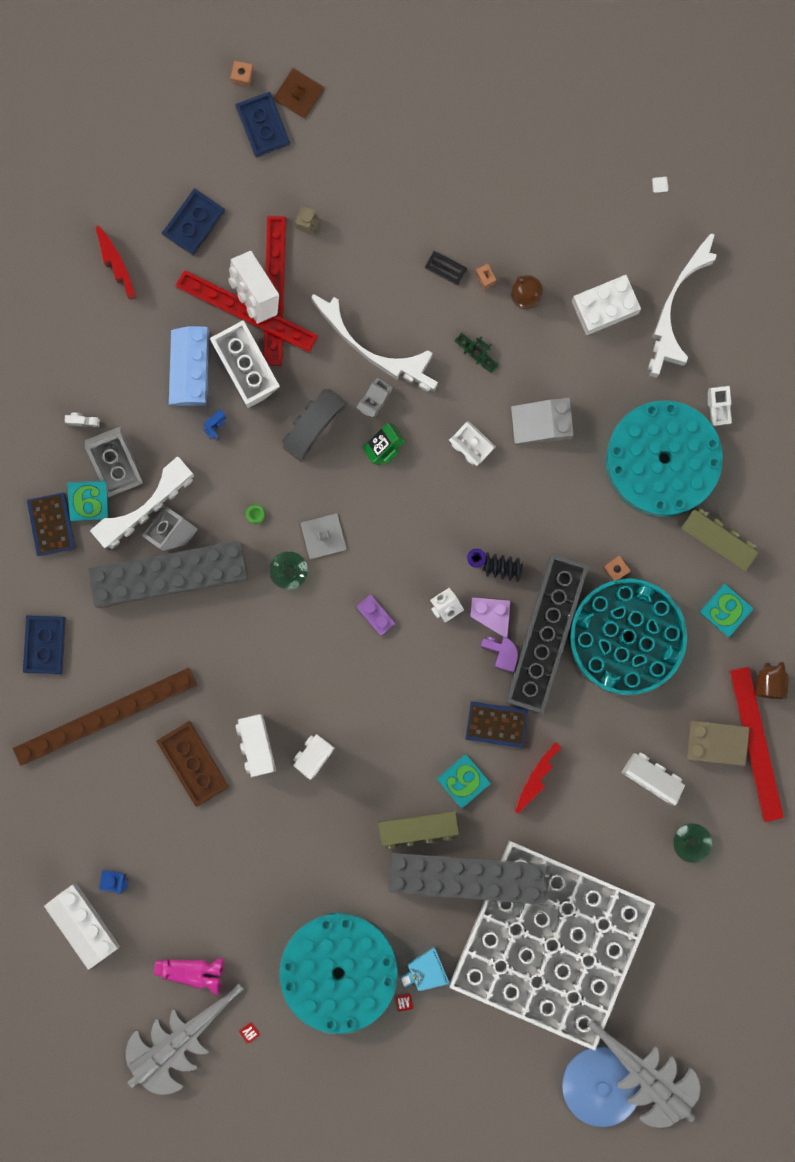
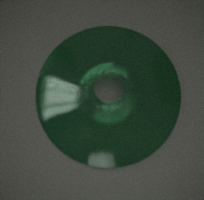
(288, 560)
(702, 845)

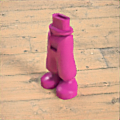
(192, 972)

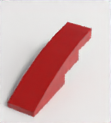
(112, 258)
(533, 784)

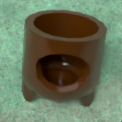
(527, 291)
(772, 682)

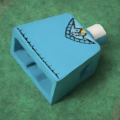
(425, 971)

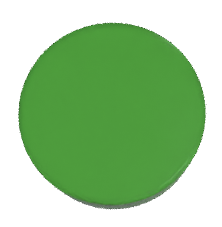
(255, 514)

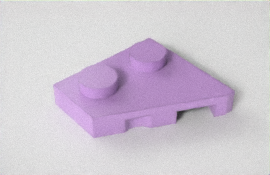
(492, 614)

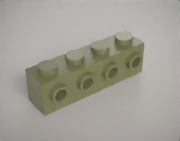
(720, 539)
(418, 828)

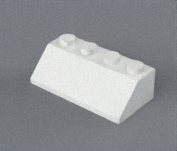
(245, 364)
(82, 926)

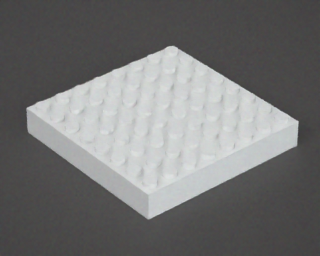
(555, 959)

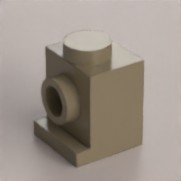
(307, 220)

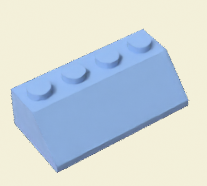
(189, 366)

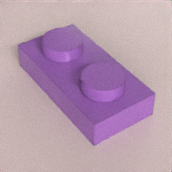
(375, 615)

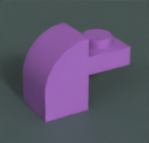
(506, 651)

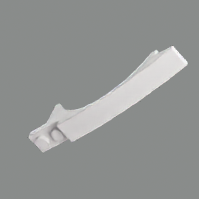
(667, 346)
(411, 368)

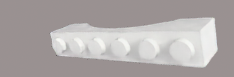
(173, 477)

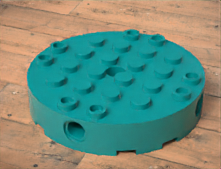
(670, 431)
(599, 643)
(330, 1001)

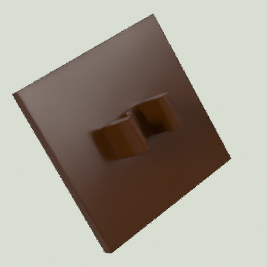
(298, 93)

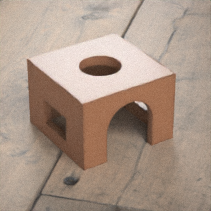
(244, 79)
(481, 275)
(609, 569)

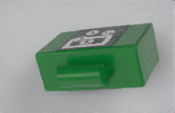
(384, 444)

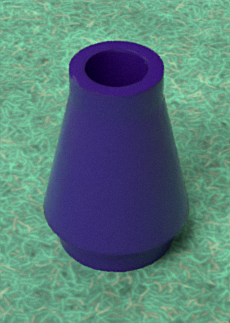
(476, 553)

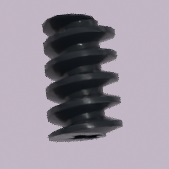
(503, 567)

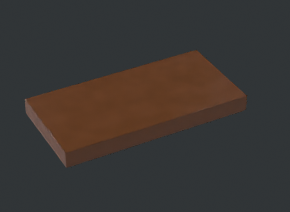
(192, 763)

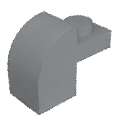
(375, 397)

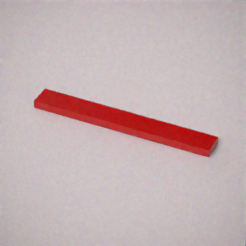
(276, 273)
(231, 304)
(757, 745)

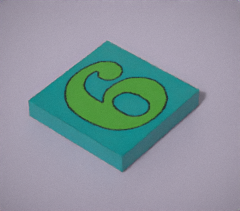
(88, 500)
(726, 610)
(463, 781)

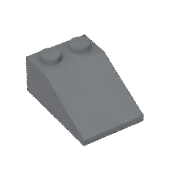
(542, 421)
(113, 461)

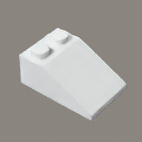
(313, 757)

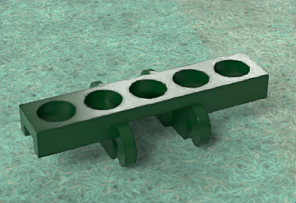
(483, 354)

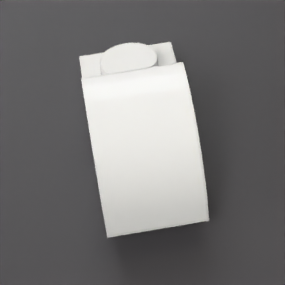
(719, 402)

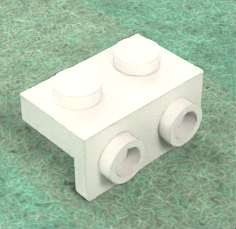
(472, 444)

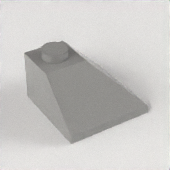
(169, 530)

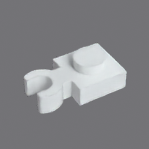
(77, 419)

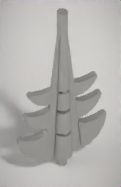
(152, 1064)
(671, 1099)

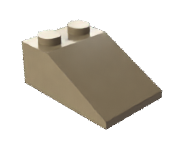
(718, 743)

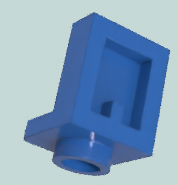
(213, 422)
(113, 881)

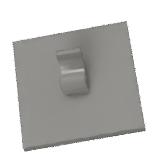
(323, 536)

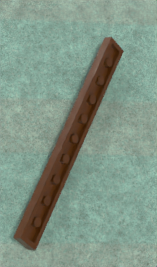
(104, 716)

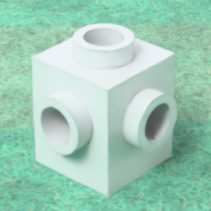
(446, 605)

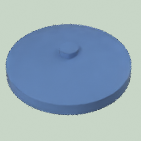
(592, 1088)

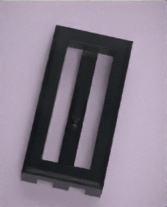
(434, 270)

